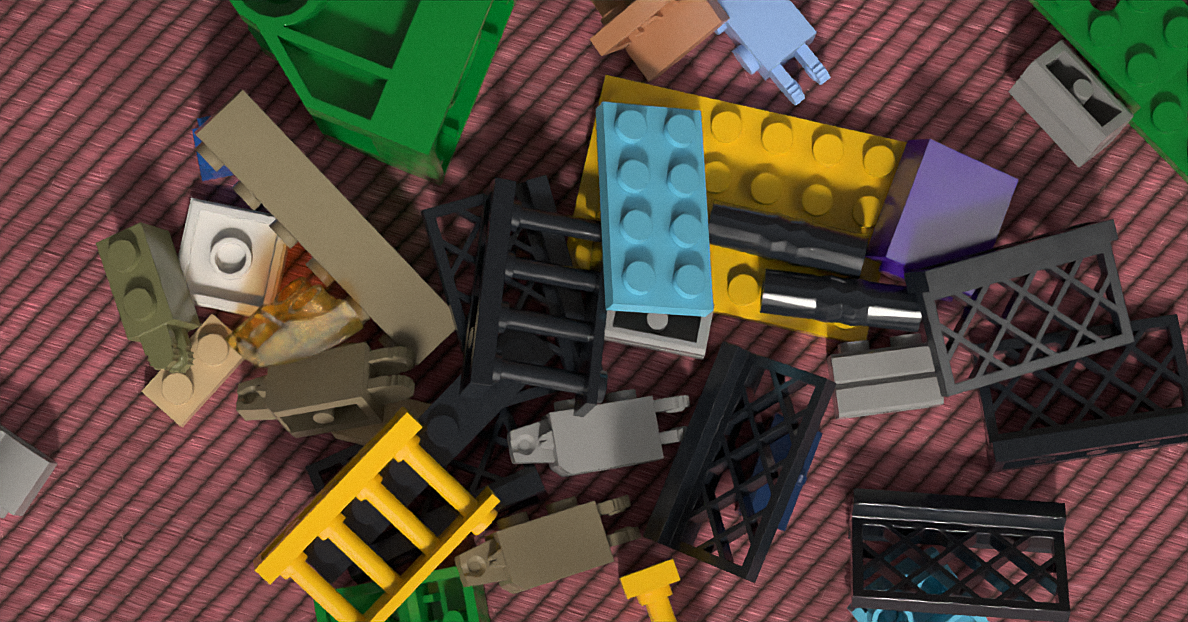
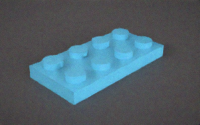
(653, 210)

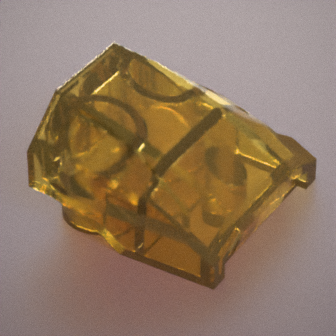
(294, 326)

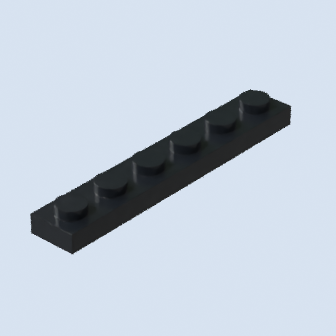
(444, 433)

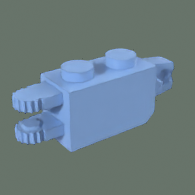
(768, 38)

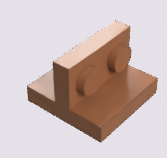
(656, 30)

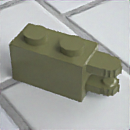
(151, 294)

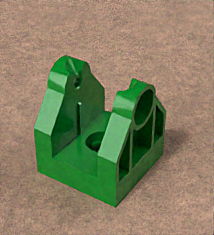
(385, 72)

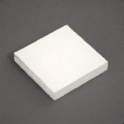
(231, 257)

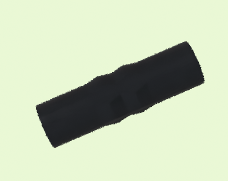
(787, 239)
(839, 300)

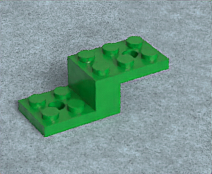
(1140, 59)

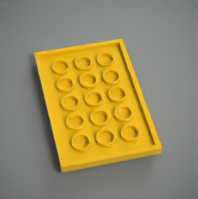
(773, 167)

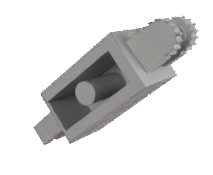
(606, 438)

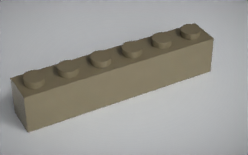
(325, 224)

